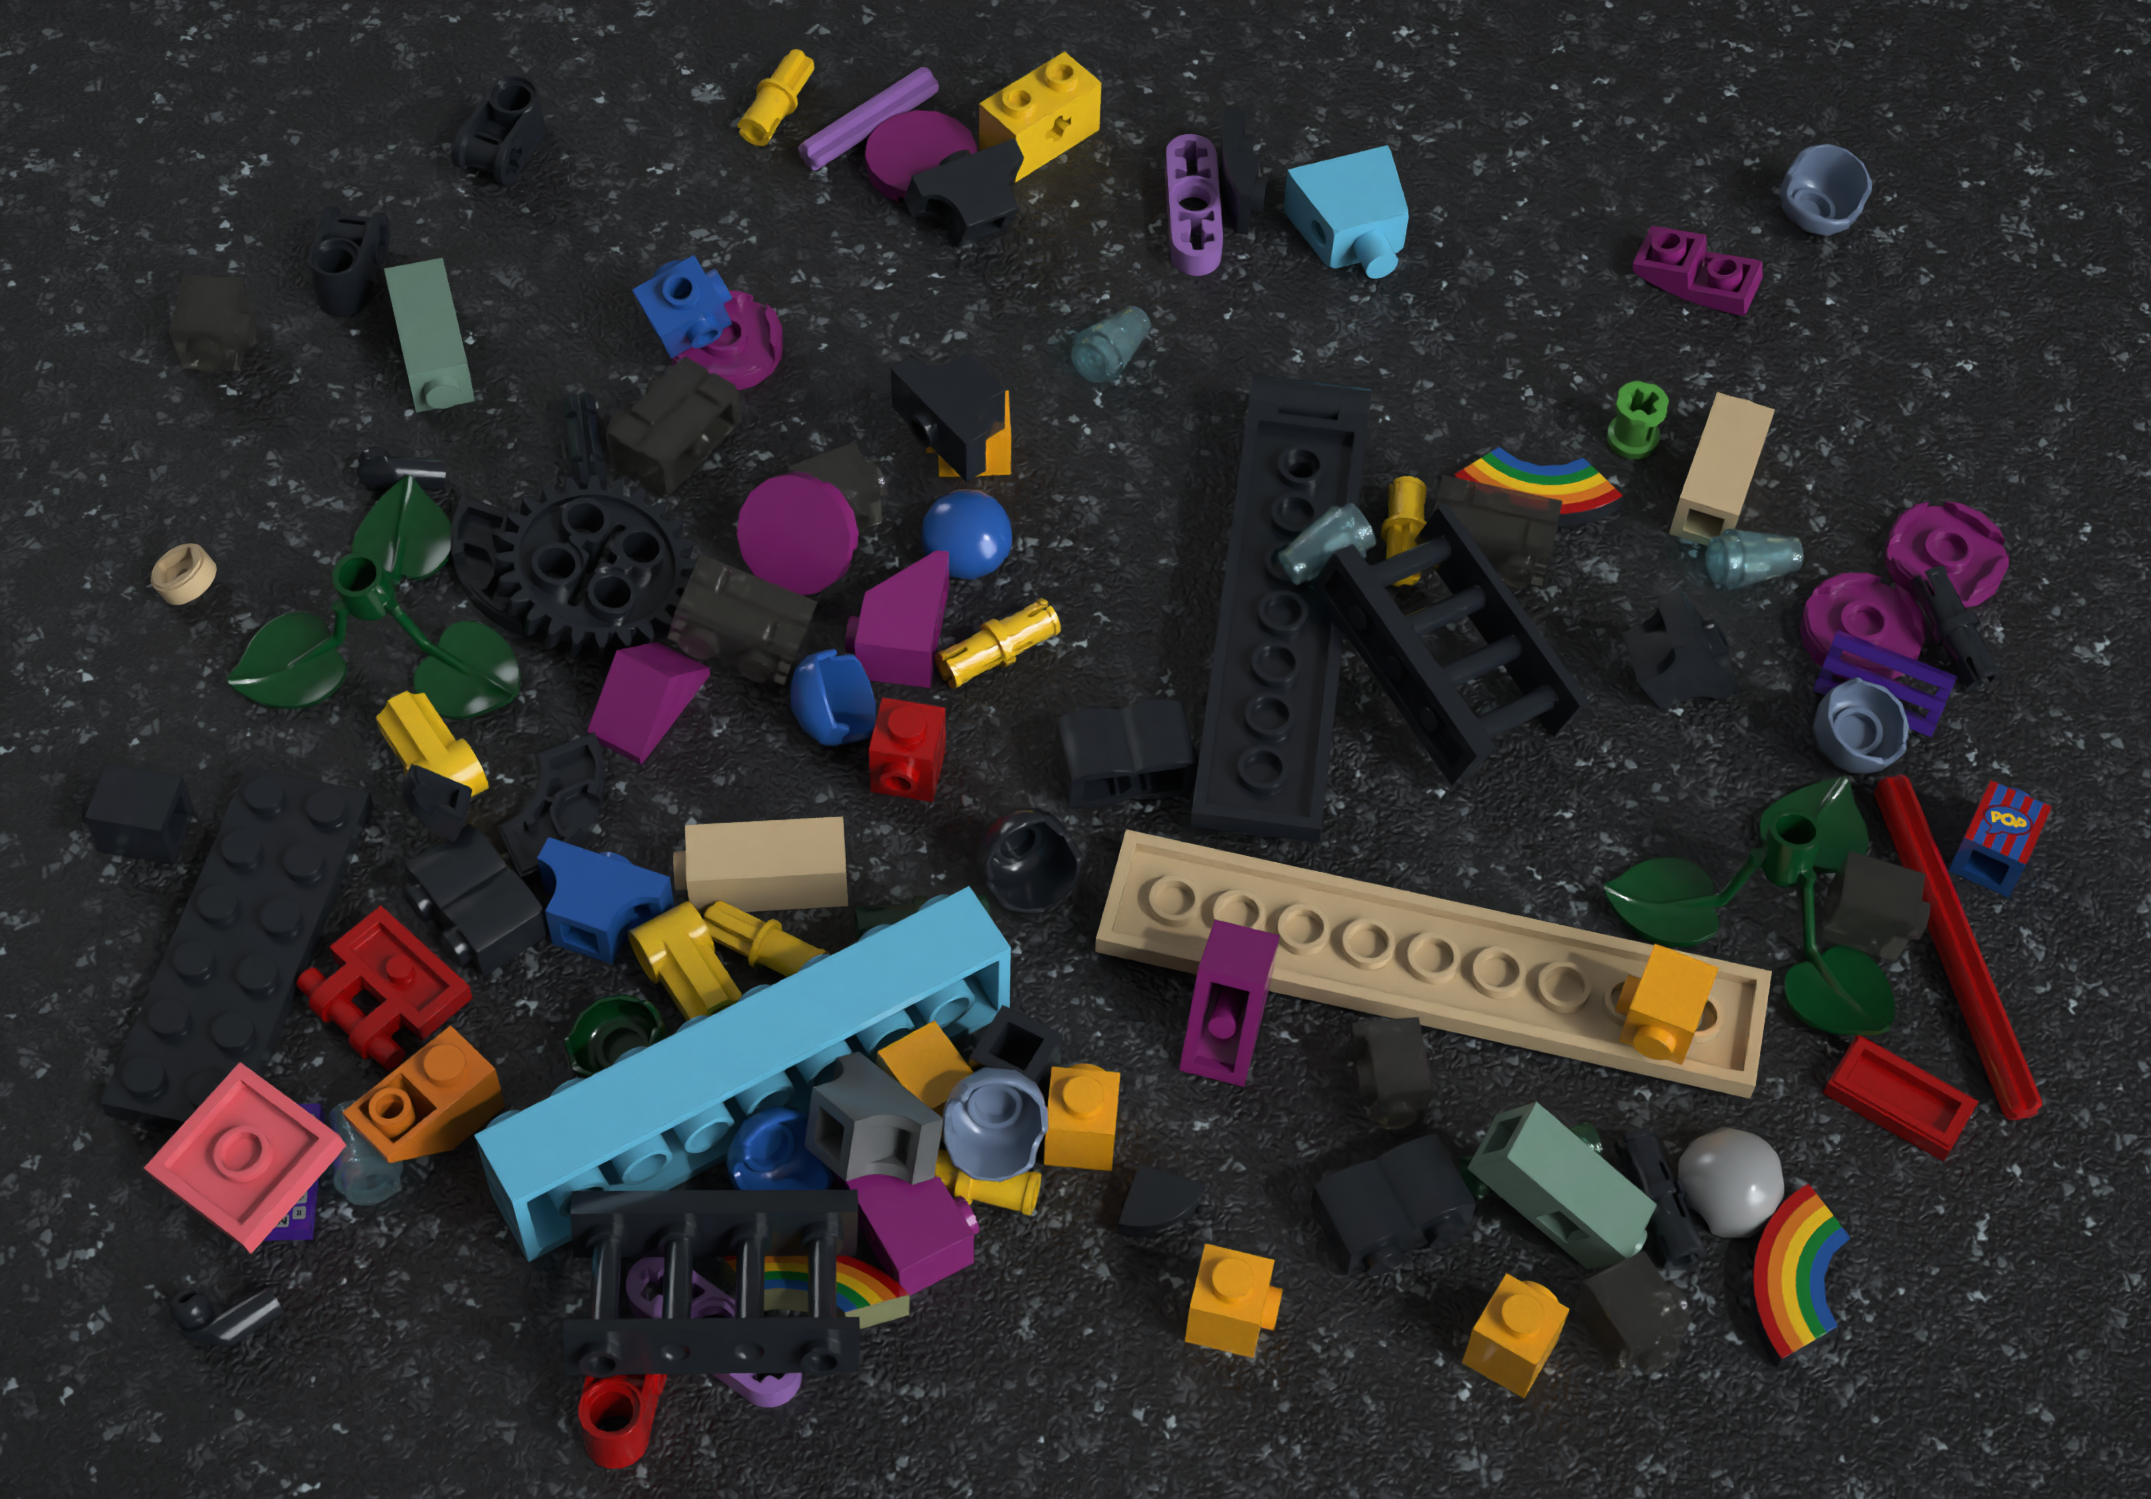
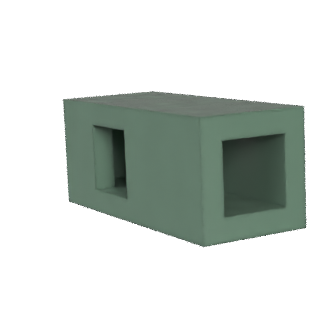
(429, 335)
(1563, 1186)

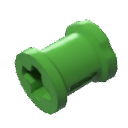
(1639, 411)

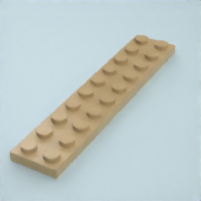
(1423, 959)

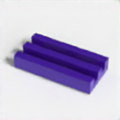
(1895, 661)

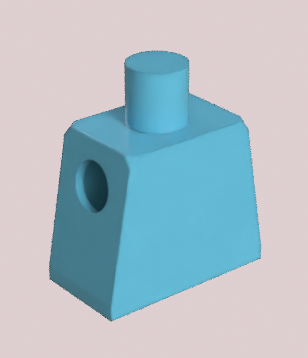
(1350, 210)

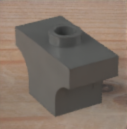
(872, 1125)

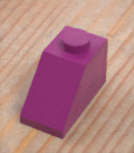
(902, 623)
(1228, 1002)
(914, 1229)

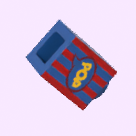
(2000, 838)

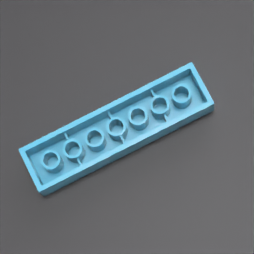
(679, 1102)

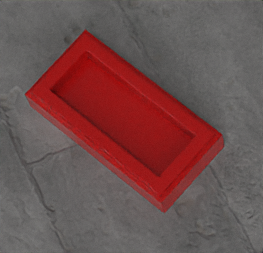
(1900, 1097)

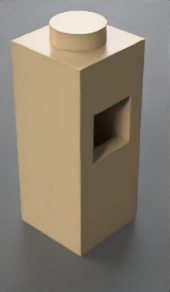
(1721, 469)
(764, 864)

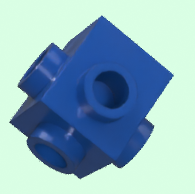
(685, 305)

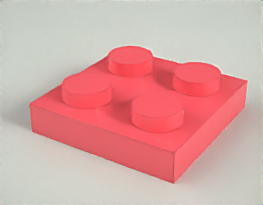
(245, 1157)

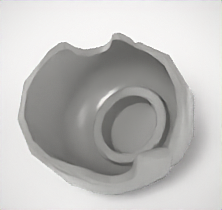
(1732, 1181)

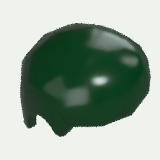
(611, 1029)

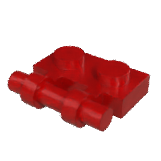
(399, 973)

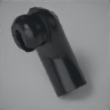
(381, 470)
(221, 1323)

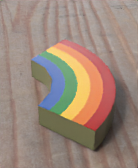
(861, 1288)

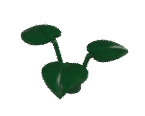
(403, 535)
(1800, 833)

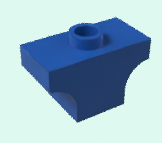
(598, 898)

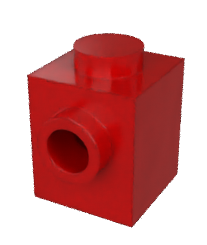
(907, 749)

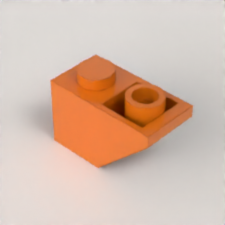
(429, 1101)

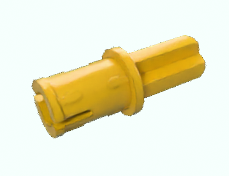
(775, 98)
(1404, 519)
(759, 941)

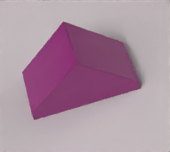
(644, 698)

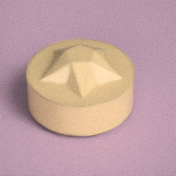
(183, 574)

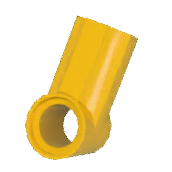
(424, 740)
(682, 956)

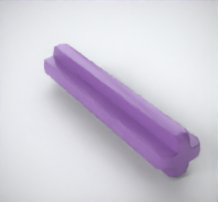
(863, 120)

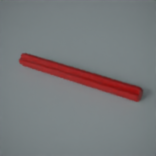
(1959, 951)

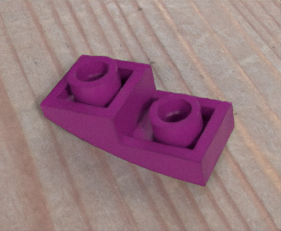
(1685, 268)

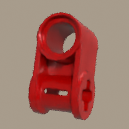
(623, 1396)

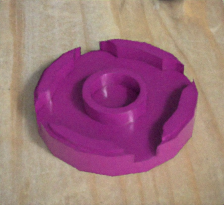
(910, 146)
(745, 349)
(797, 532)
(1952, 538)
(1865, 610)

